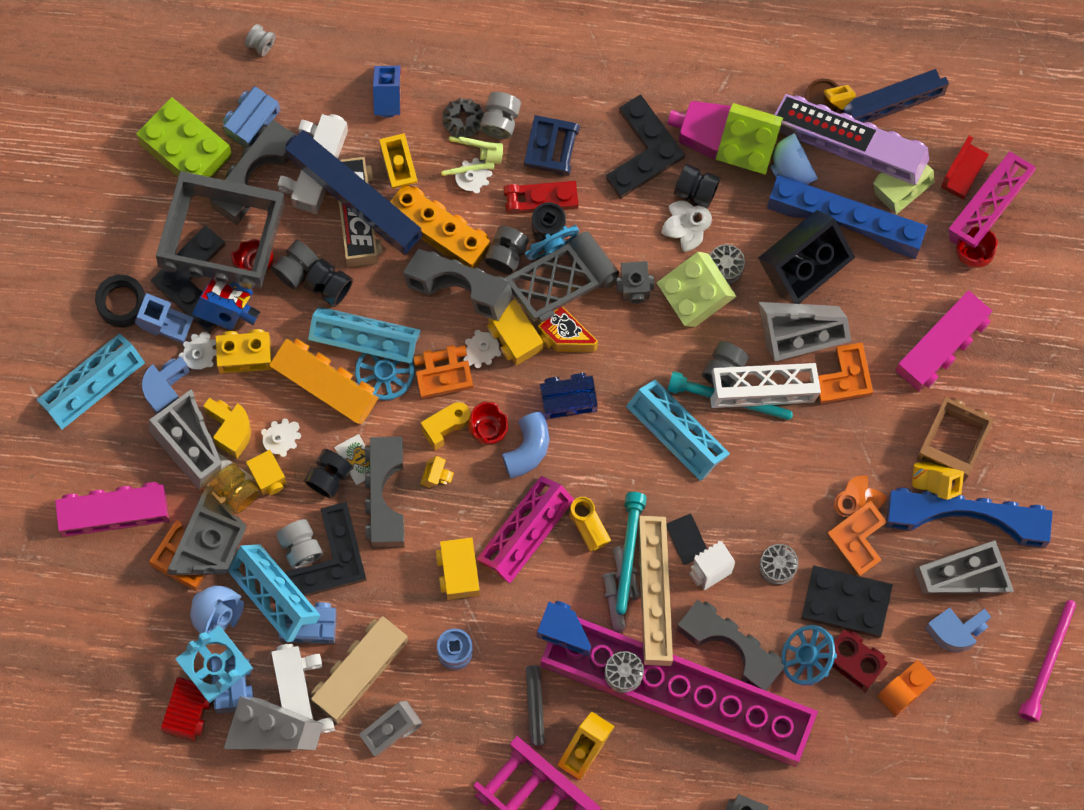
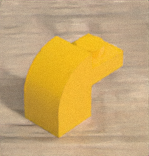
(235, 428)

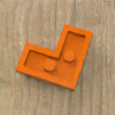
(851, 381)
(851, 537)

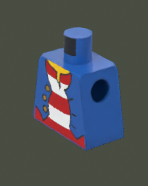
(225, 304)

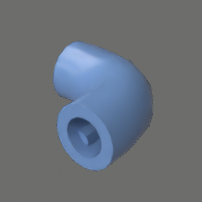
(533, 447)

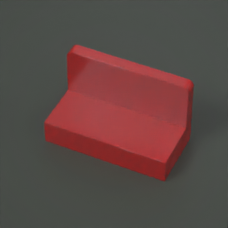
(964, 169)

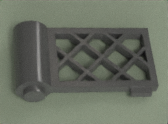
(590, 263)

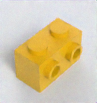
(516, 334)
(243, 351)
(459, 569)

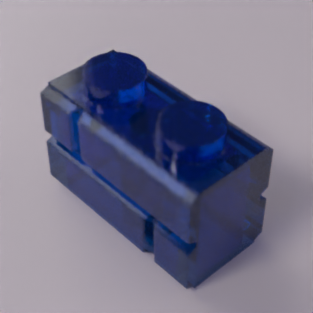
(568, 396)

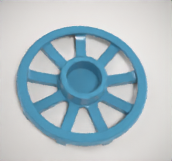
(552, 242)
(385, 372)
(808, 655)

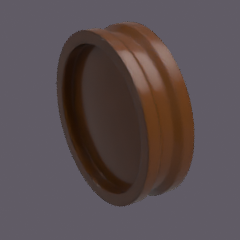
(816, 95)

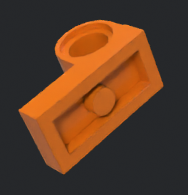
(906, 688)

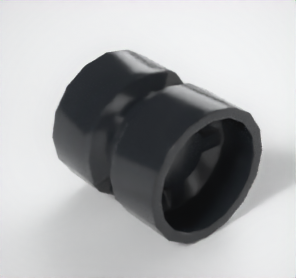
(698, 186)
(547, 219)
(329, 283)
(324, 482)

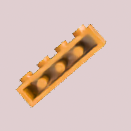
(441, 229)
(324, 381)

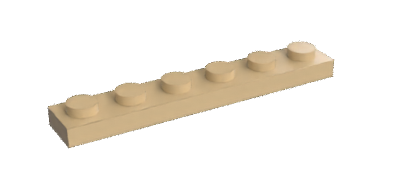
(655, 591)

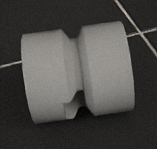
(499, 119)
(300, 546)

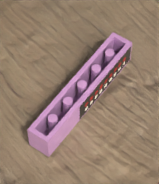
(853, 139)

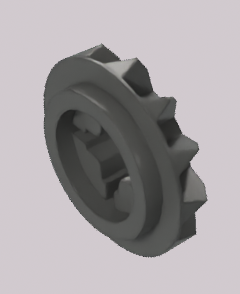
(455, 126)

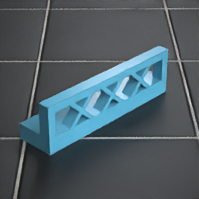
(363, 334)
(92, 382)
(674, 430)
(275, 584)

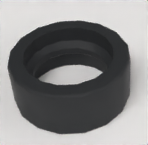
(107, 286)

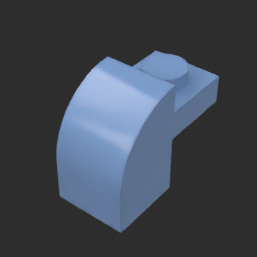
(159, 319)
(158, 384)
(953, 634)

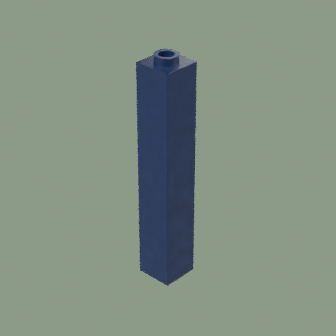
(353, 192)

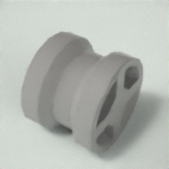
(260, 40)

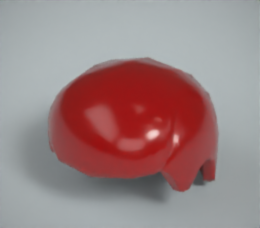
(246, 253)
(980, 255)
(488, 423)

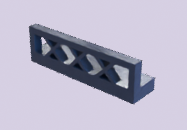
(897, 97)

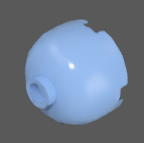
(792, 161)
(215, 607)

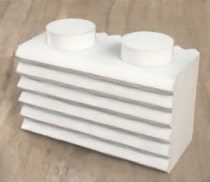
(712, 566)

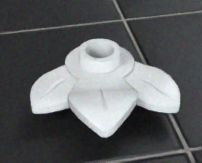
(682, 224)

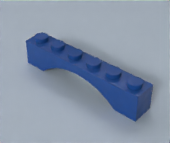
(888, 229)
(1024, 524)

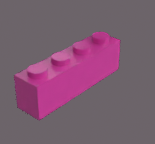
(944, 341)
(112, 510)

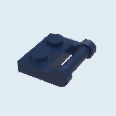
(543, 142)

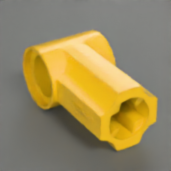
(589, 526)

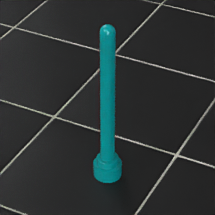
(680, 384)
(634, 504)

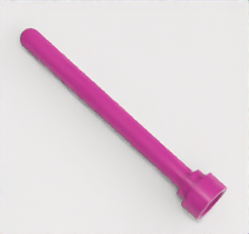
(1031, 708)

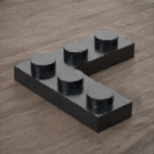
(660, 154)
(178, 285)
(346, 564)

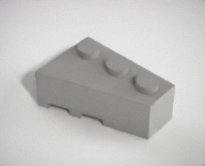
(802, 328)
(186, 440)
(967, 572)
(270, 727)

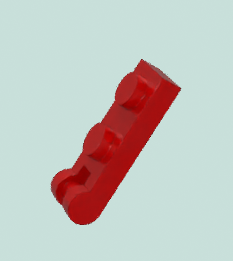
(535, 194)

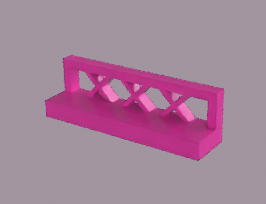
(988, 195)
(530, 530)

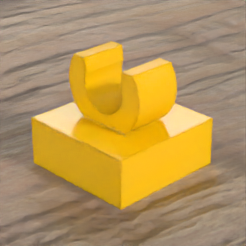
(435, 473)

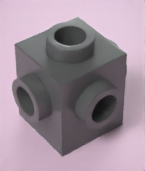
(635, 282)

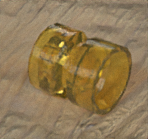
(236, 490)

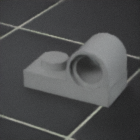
(391, 727)

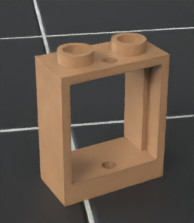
(976, 417)

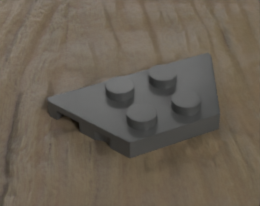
(208, 539)

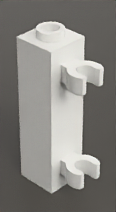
(305, 191)
(292, 682)

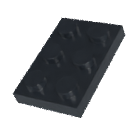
(846, 601)

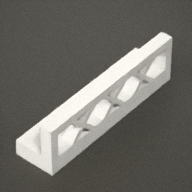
(765, 395)

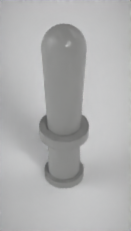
(618, 621)

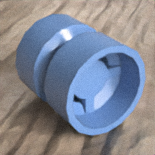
(454, 649)

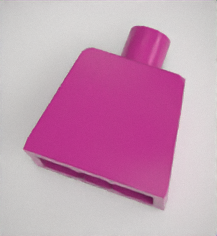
(701, 126)

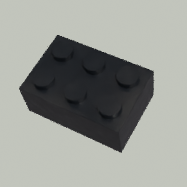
(806, 257)

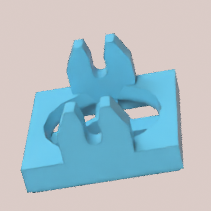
(216, 636)

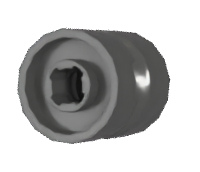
(506, 251)
(291, 268)
(725, 356)

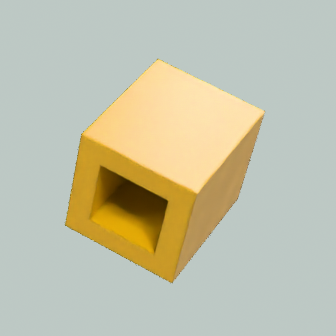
(267, 473)

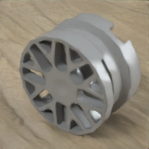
(729, 262)
(778, 564)
(624, 672)

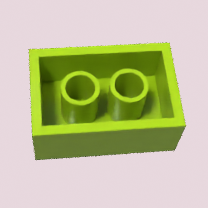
(183, 141)

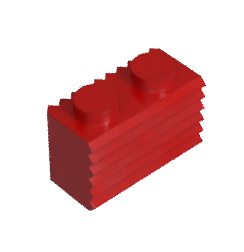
(185, 711)

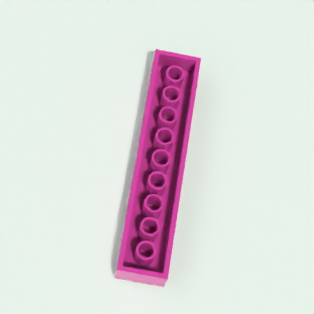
(693, 696)

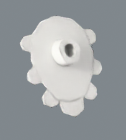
(471, 179)
(481, 349)
(199, 351)
(281, 437)

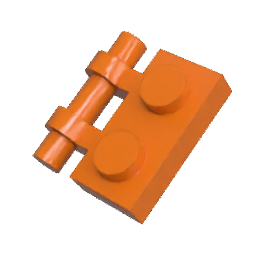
(446, 378)

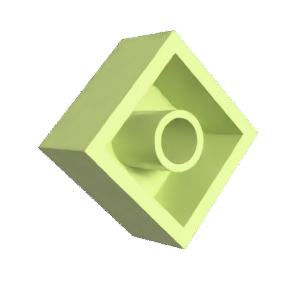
(696, 289)

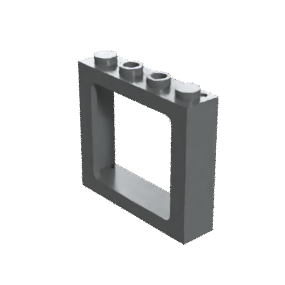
(198, 185)

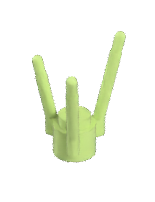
(489, 152)

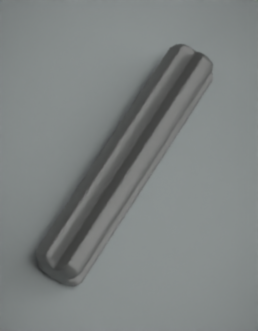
(535, 705)

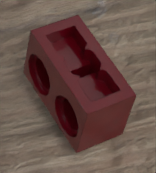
(850, 666)

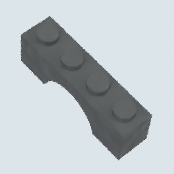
(266, 150)
(430, 273)
(385, 460)
(704, 625)

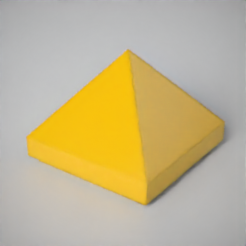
(840, 96)

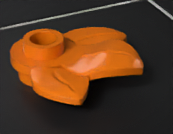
(858, 494)

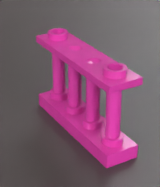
(541, 772)

